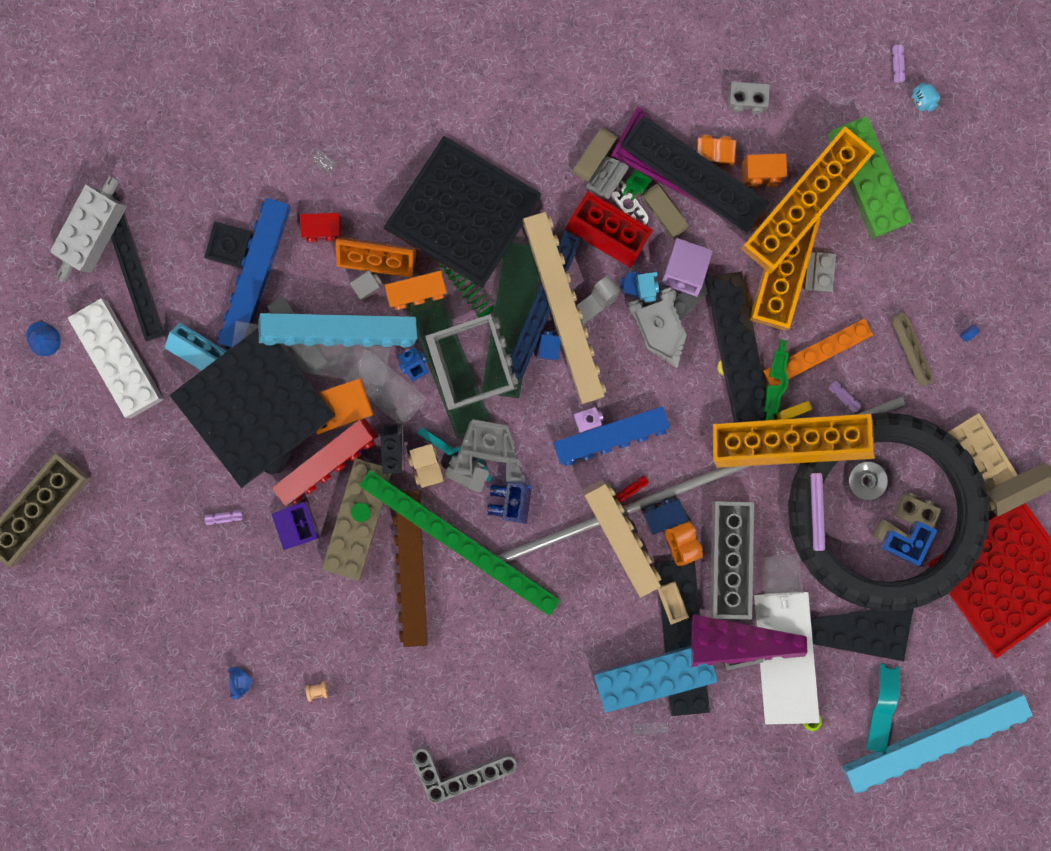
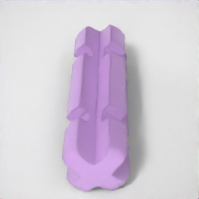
(898, 63)
(844, 396)
(223, 517)

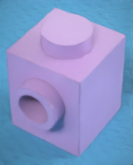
(588, 419)

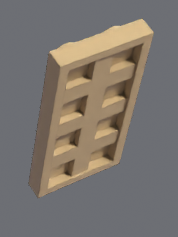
(988, 456)

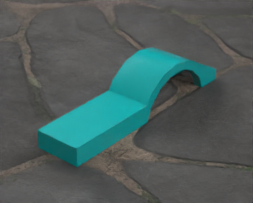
(444, 447)
(884, 709)

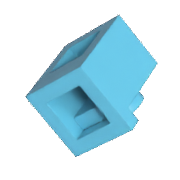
(647, 286)

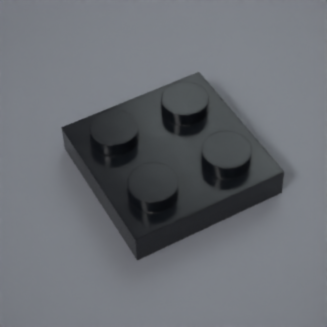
(227, 244)

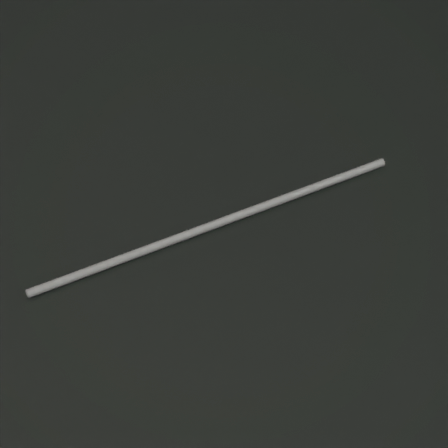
(655, 498)

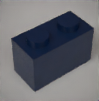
(664, 516)

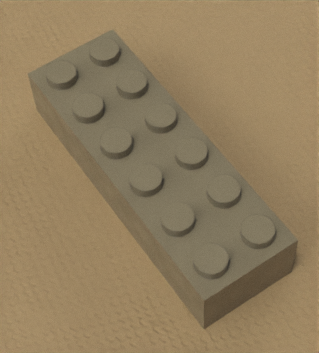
(39, 507)
(353, 539)

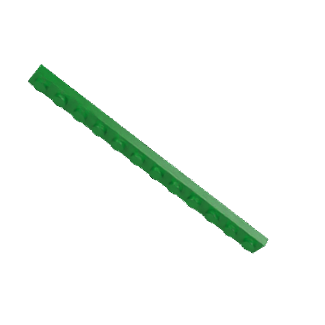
(459, 542)

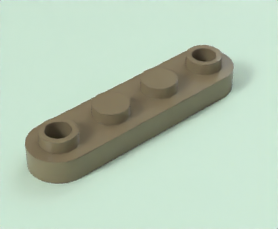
(913, 349)

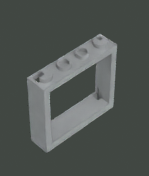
(442, 371)

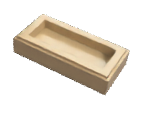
(672, 602)

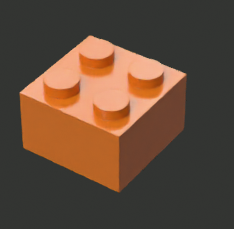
(764, 170)

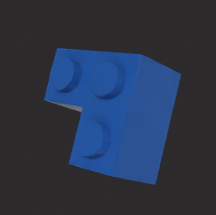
(910, 548)

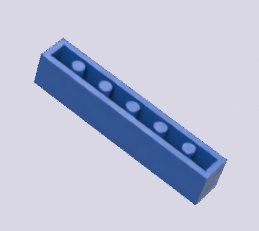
(611, 435)

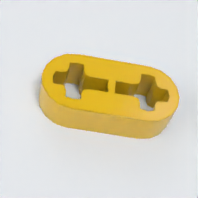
(794, 411)

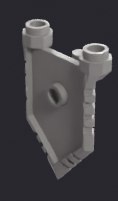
(661, 326)

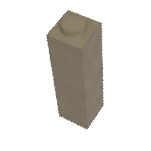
(1020, 489)

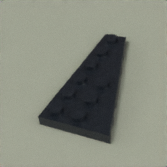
(865, 632)

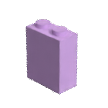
(687, 267)

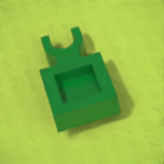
(636, 183)

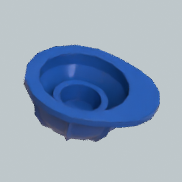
(43, 339)

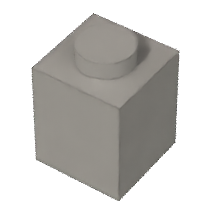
(366, 285)

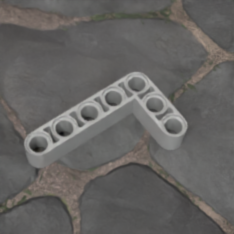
(602, 296)
(461, 777)

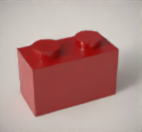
(320, 226)

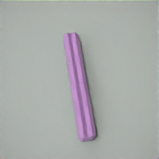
(817, 512)

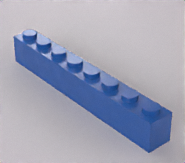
(255, 267)

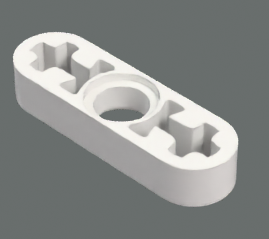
(615, 195)

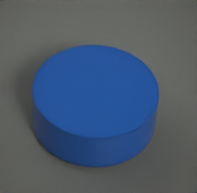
(969, 333)

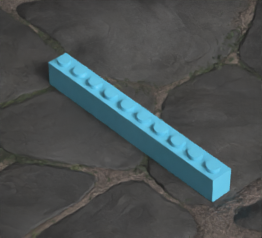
(937, 741)

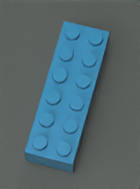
(651, 679)

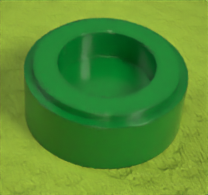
(360, 512)

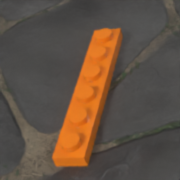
(823, 350)

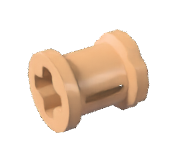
(316, 691)

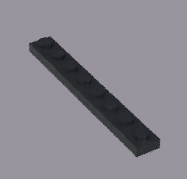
(136, 279)

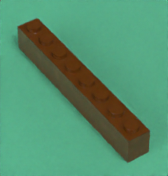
(411, 580)

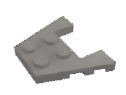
(492, 443)

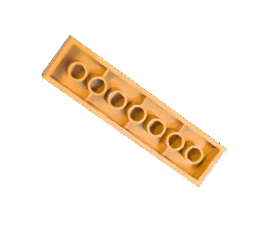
(807, 200)
(793, 441)

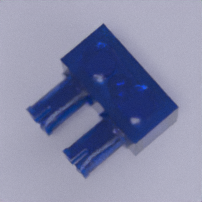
(516, 504)

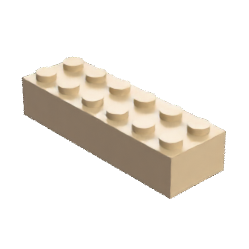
(622, 540)

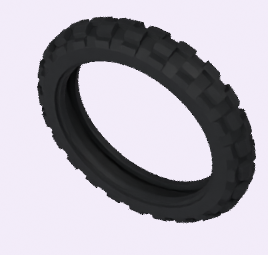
(954, 564)

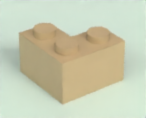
(427, 465)

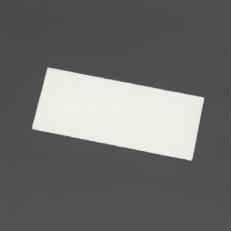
(789, 682)

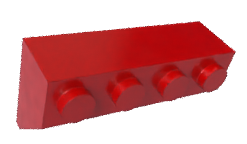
(609, 229)

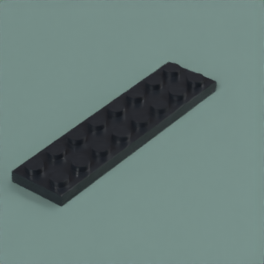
(694, 175)
(737, 346)
(680, 633)

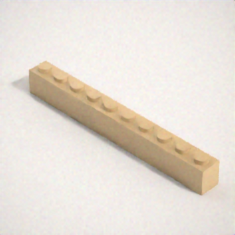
(563, 308)

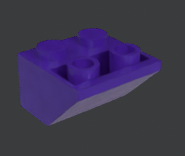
(295, 525)

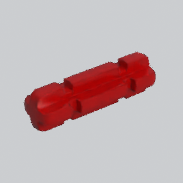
(631, 489)

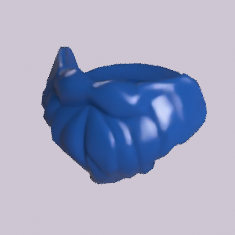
(238, 682)

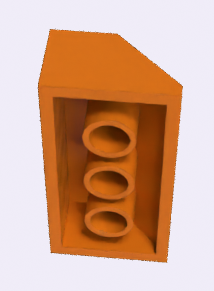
(375, 257)

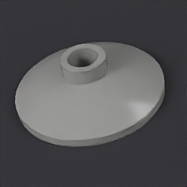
(877, 477)

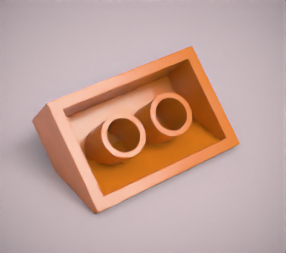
(416, 290)

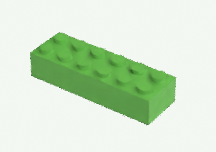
(875, 186)

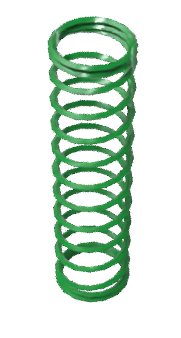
(487, 311)

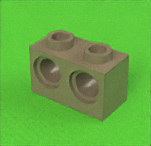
(917, 510)

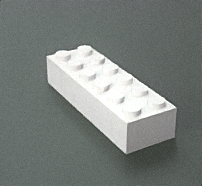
(115, 358)

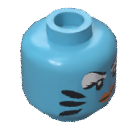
(925, 97)

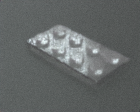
(386, 388)

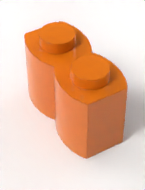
(717, 151)
(683, 543)

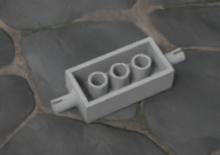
(88, 228)

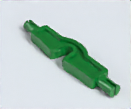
(778, 372)

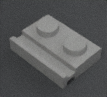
(607, 177)
(820, 272)

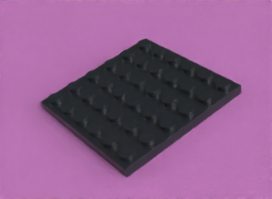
(462, 211)
(252, 407)

